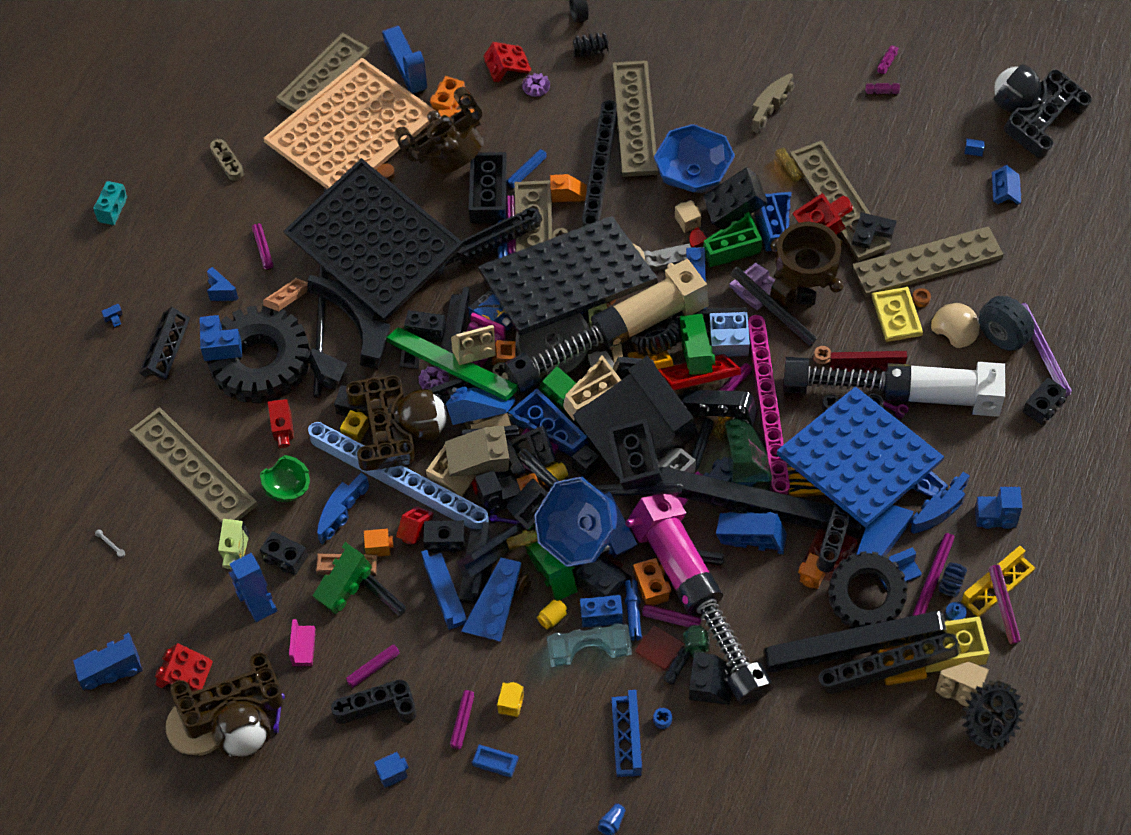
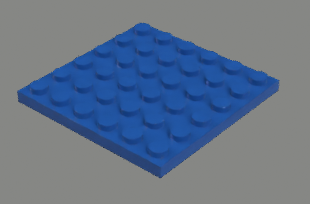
(860, 456)

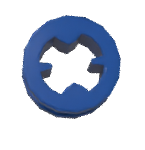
(663, 712)

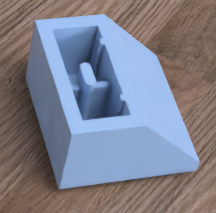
(729, 334)

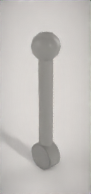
(120, 552)

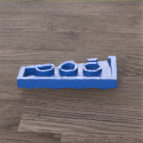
(493, 605)

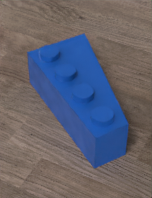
(539, 411)

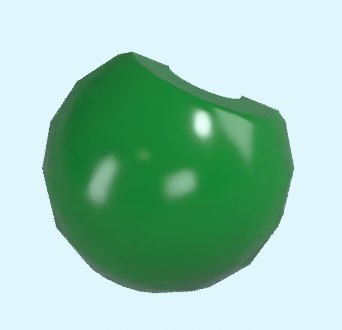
(286, 479)

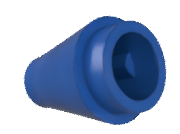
(611, 820)

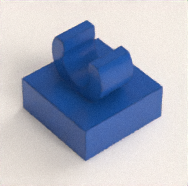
(112, 313)

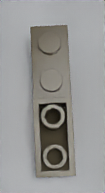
(771, 99)

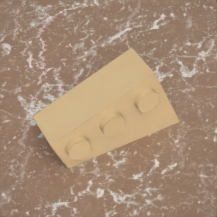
(593, 384)

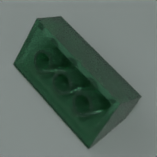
(746, 452)

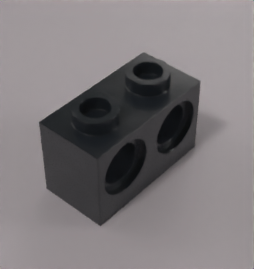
(425, 325)
(1042, 399)
(286, 549)

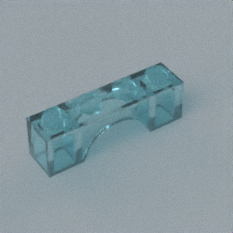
(612, 639)

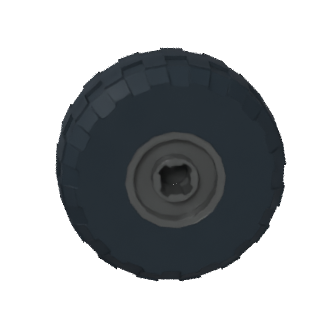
(1006, 323)

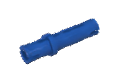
(632, 602)

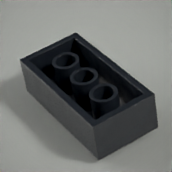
(488, 187)

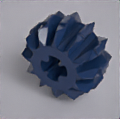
(952, 579)

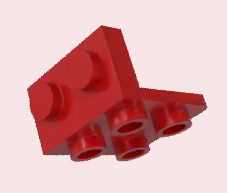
(505, 57)
(184, 665)

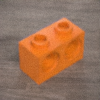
(444, 96)
(647, 583)

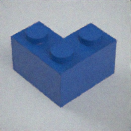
(216, 342)
(999, 510)

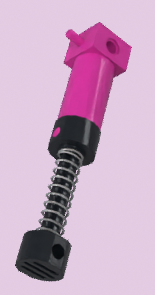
(659, 522)

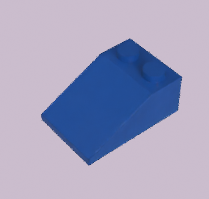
(475, 404)

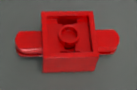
(827, 214)

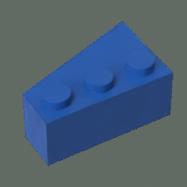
(773, 217)
(752, 529)
(622, 539)
(251, 587)
(108, 664)

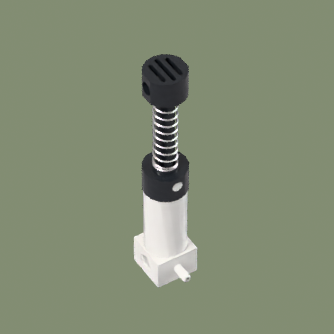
(903, 383)

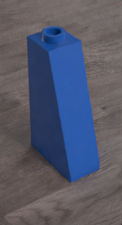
(885, 530)

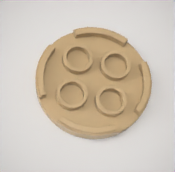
(184, 744)

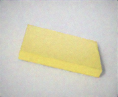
(897, 314)

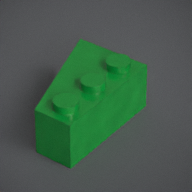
(696, 345)
(555, 388)
(556, 573)
(343, 579)

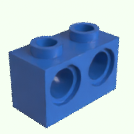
(601, 611)

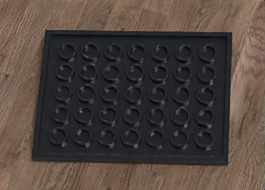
(373, 239)
(567, 275)

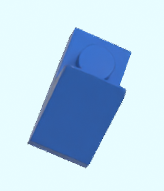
(221, 288)

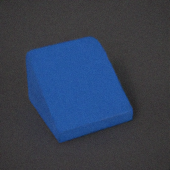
(974, 147)

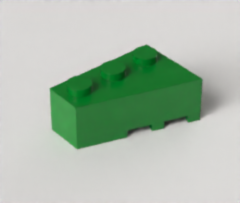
(733, 243)

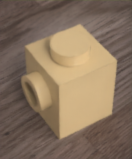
(688, 216)

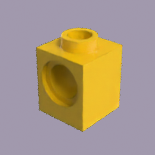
(358, 432)
(510, 699)

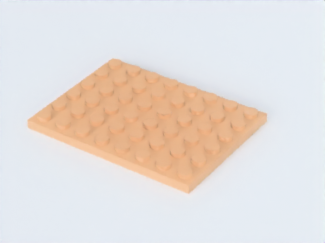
(349, 122)

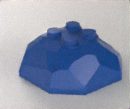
(693, 158)
(575, 522)

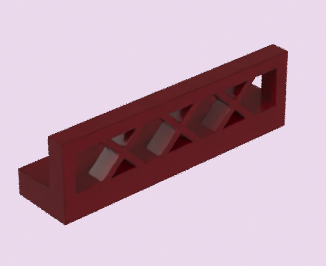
(866, 360)

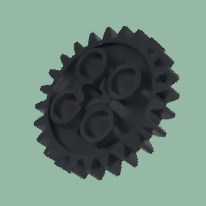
(981, 722)

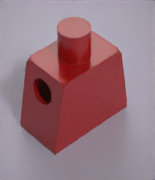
(281, 422)

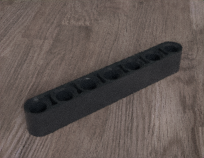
(899, 666)

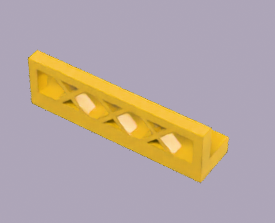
(983, 584)

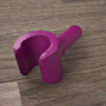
(902, 407)

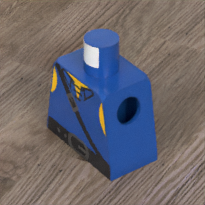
(489, 307)

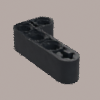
(721, 403)
(373, 706)

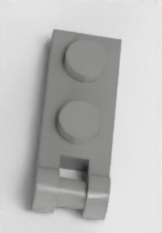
(665, 256)

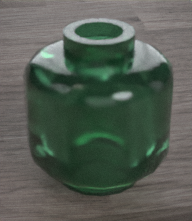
(696, 639)

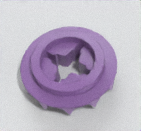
(534, 90)
(424, 378)

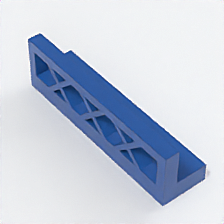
(444, 590)
(633, 721)

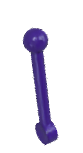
(493, 518)
(276, 726)

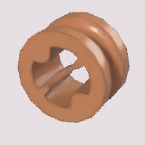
(822, 350)

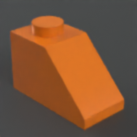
(567, 189)

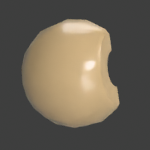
(957, 323)

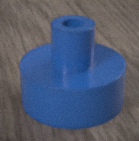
(955, 611)

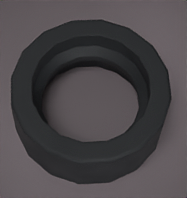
(579, 10)

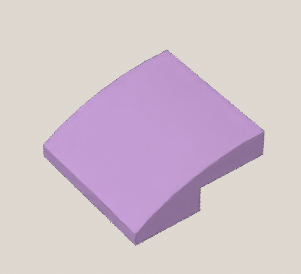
(760, 277)

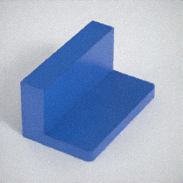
(1006, 185)
(907, 564)

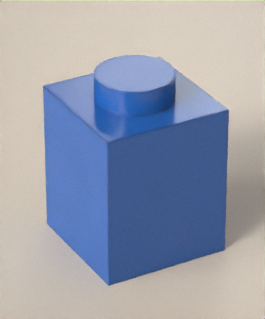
(391, 769)

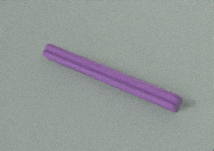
(1048, 356)

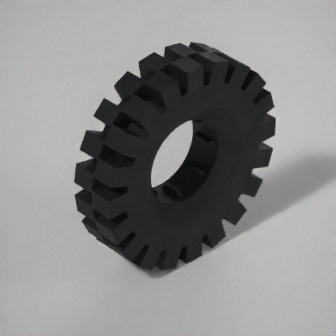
(286, 370)

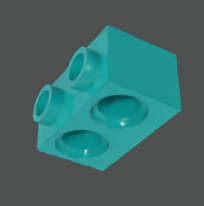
(110, 203)

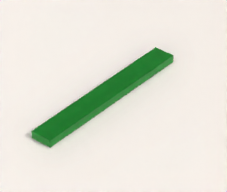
(447, 361)

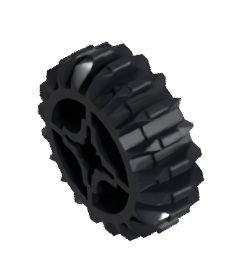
(657, 338)

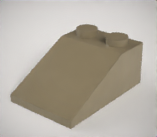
(478, 452)

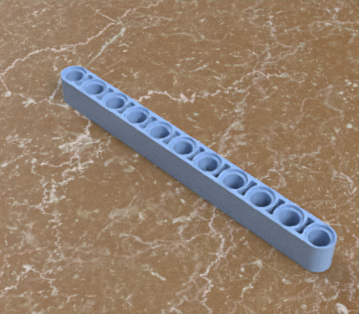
(402, 483)

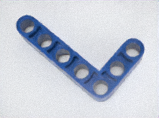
(409, 64)

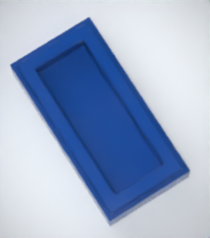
(495, 761)

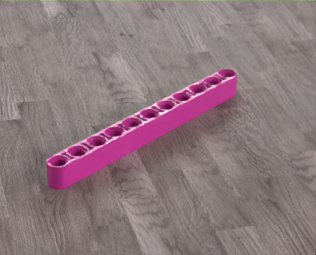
(767, 398)

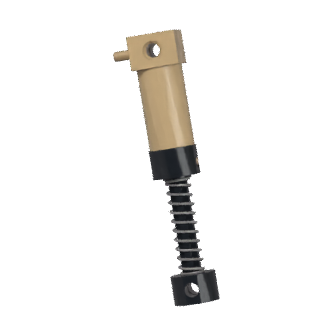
(680, 291)

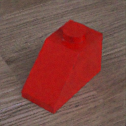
(412, 525)

